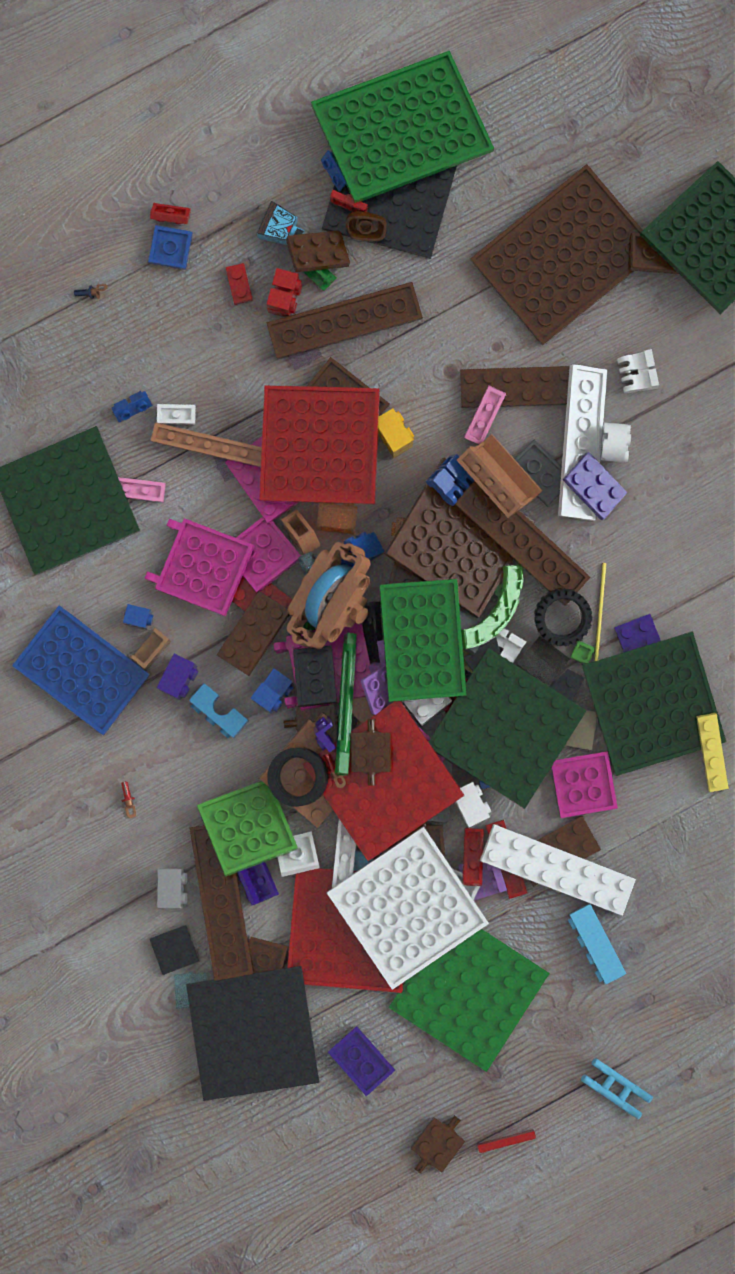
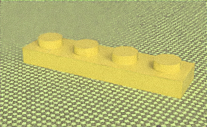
(712, 752)

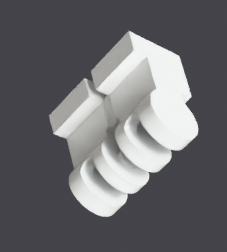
(644, 365)
(511, 645)

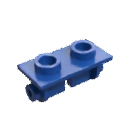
(329, 163)
(139, 403)

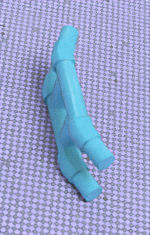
(628, 1087)

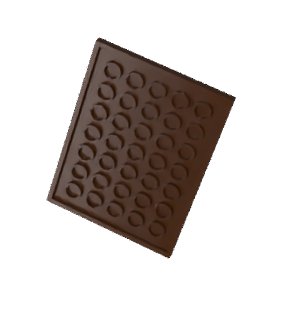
(561, 255)

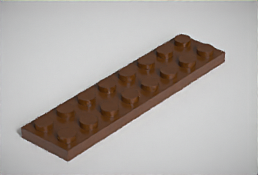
(344, 320)
(523, 542)
(221, 911)

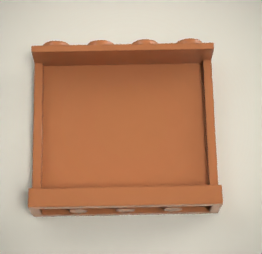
(499, 475)

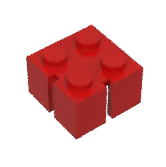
(283, 298)

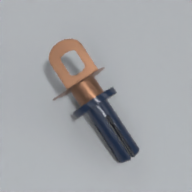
(91, 292)

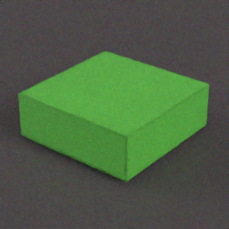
(582, 652)

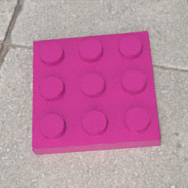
(270, 556)
(584, 784)

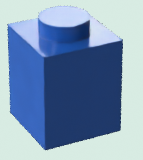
(138, 617)

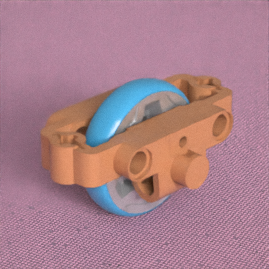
(330, 596)

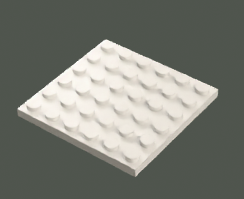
(407, 907)

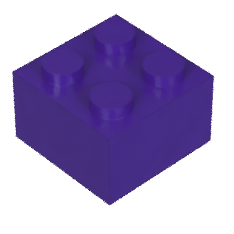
(177, 677)

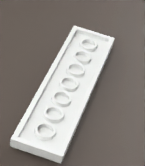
(581, 432)
(557, 869)

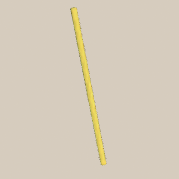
(600, 611)

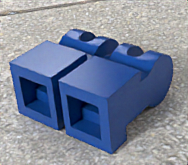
(443, 480)

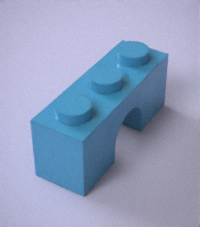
(230, 723)

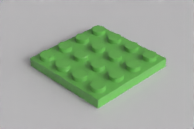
(246, 828)

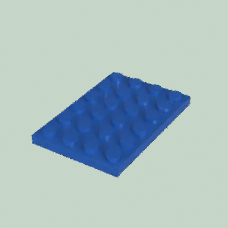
(81, 670)

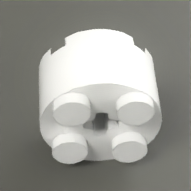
(615, 442)

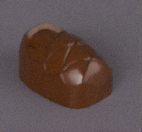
(366, 226)

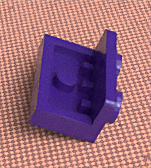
(323, 738)
(258, 883)

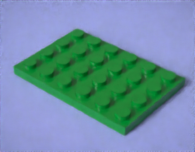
(422, 640)

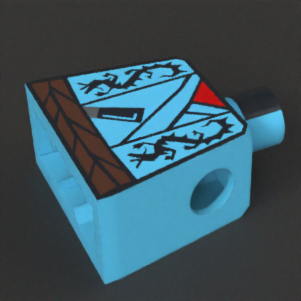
(278, 224)

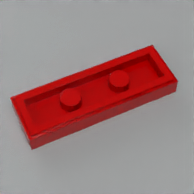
(471, 857)
(506, 1141)

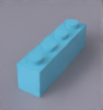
(597, 944)

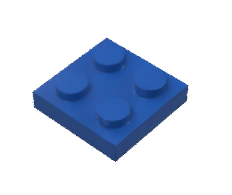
(170, 247)

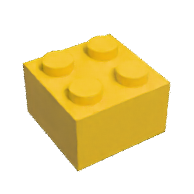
(394, 434)

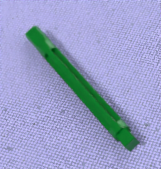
(345, 705)

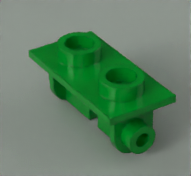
(321, 278)

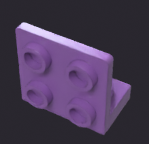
(376, 688)
(491, 882)

